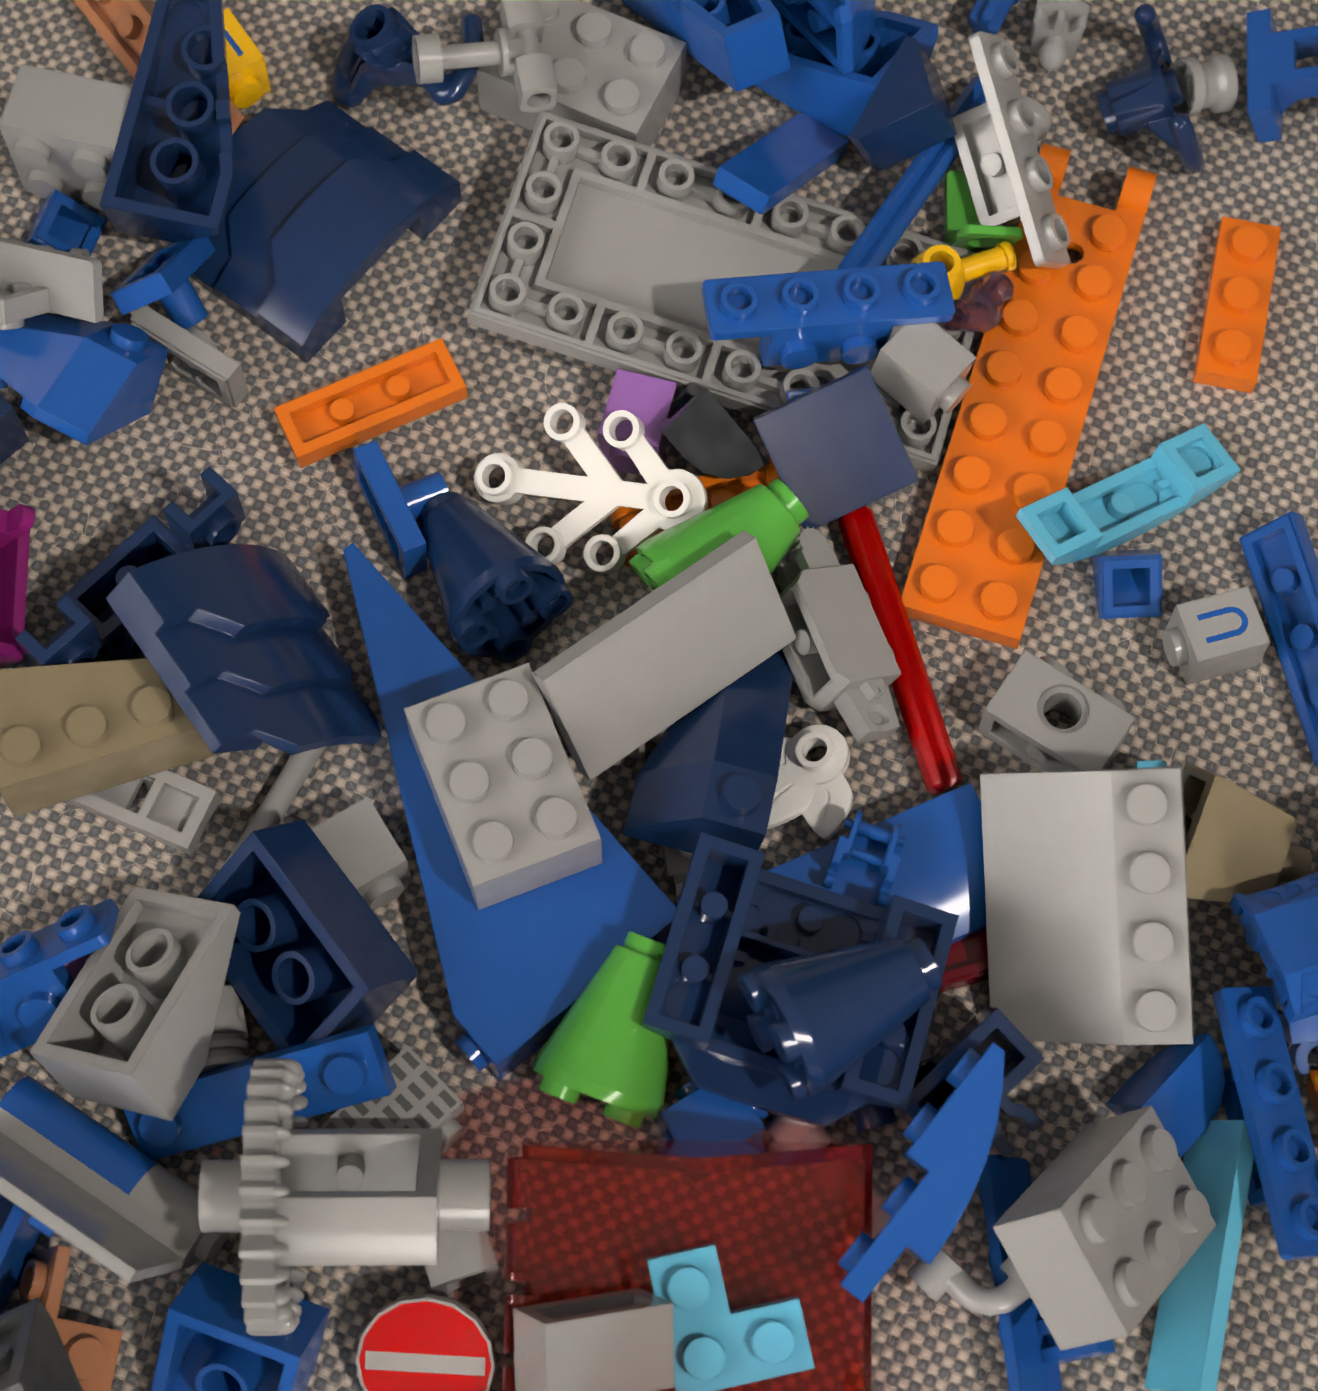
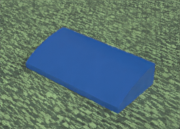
(937, 866)

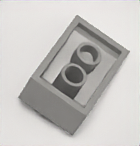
(143, 1005)

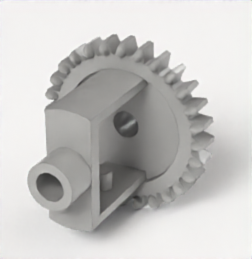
(329, 1196)

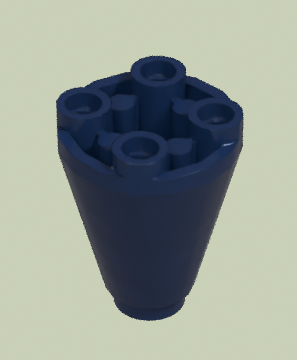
(489, 580)
(835, 1006)

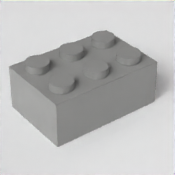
(605, 72)
(504, 786)
(1105, 1228)

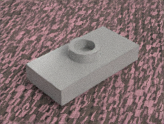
(194, 356)

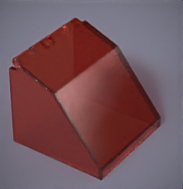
(770, 1207)

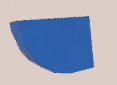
(1181, 1085)

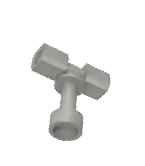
(513, 51)

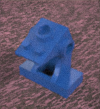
(1273, 72)

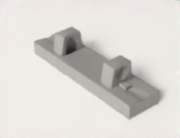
(171, 813)

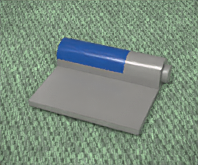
(97, 1188)

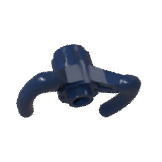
(381, 55)
(1149, 95)

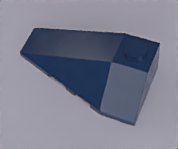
(176, 136)
(716, 765)

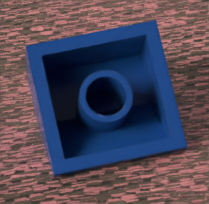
(211, 1351)

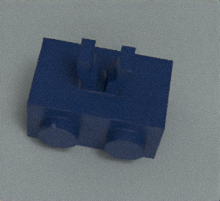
(1020, 1059)

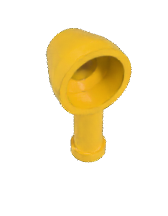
(969, 267)

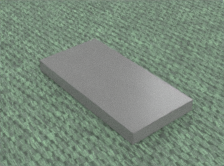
(665, 655)

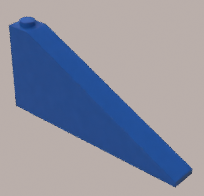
(527, 958)

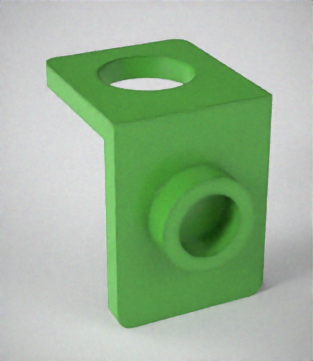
(962, 223)

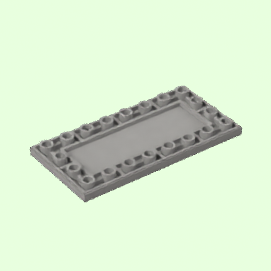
(611, 262)

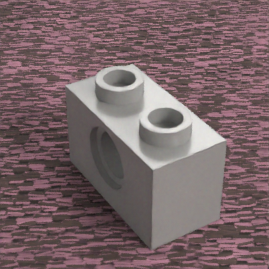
(1044, 685)

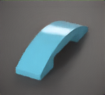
(1131, 501)

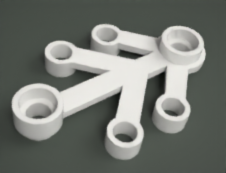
(600, 491)

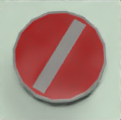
(425, 1346)

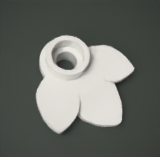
(816, 787)

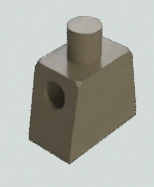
(1236, 839)

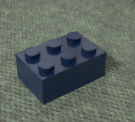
(305, 941)

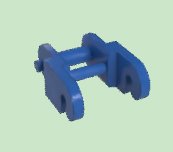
(888, 864)

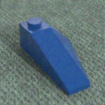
(835, 98)
(81, 373)

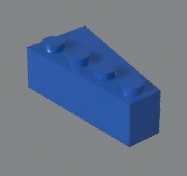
(730, 38)

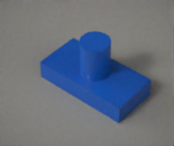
(166, 279)
(396, 506)

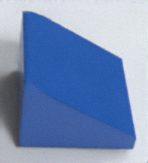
(65, 224)
(1128, 583)

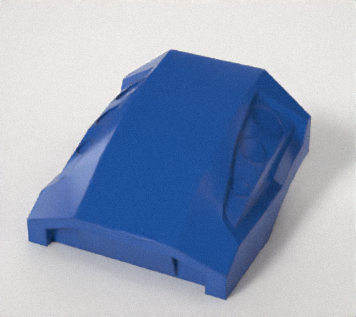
(1284, 931)

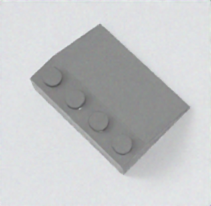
(1088, 904)

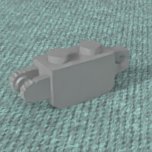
(839, 646)

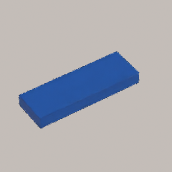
(780, 162)

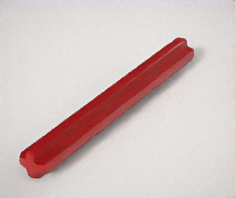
(913, 686)

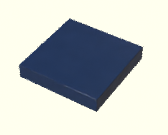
(836, 447)

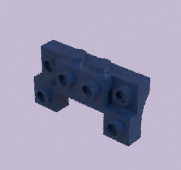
(90, 619)

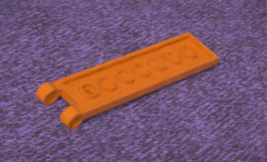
(1023, 419)

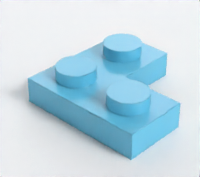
(721, 1345)

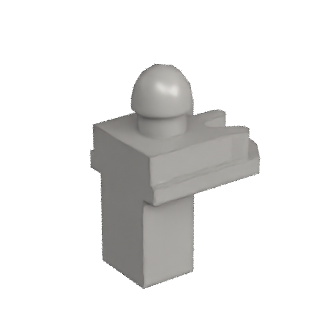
(1057, 31)

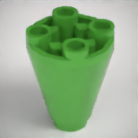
(766, 512)
(601, 1039)

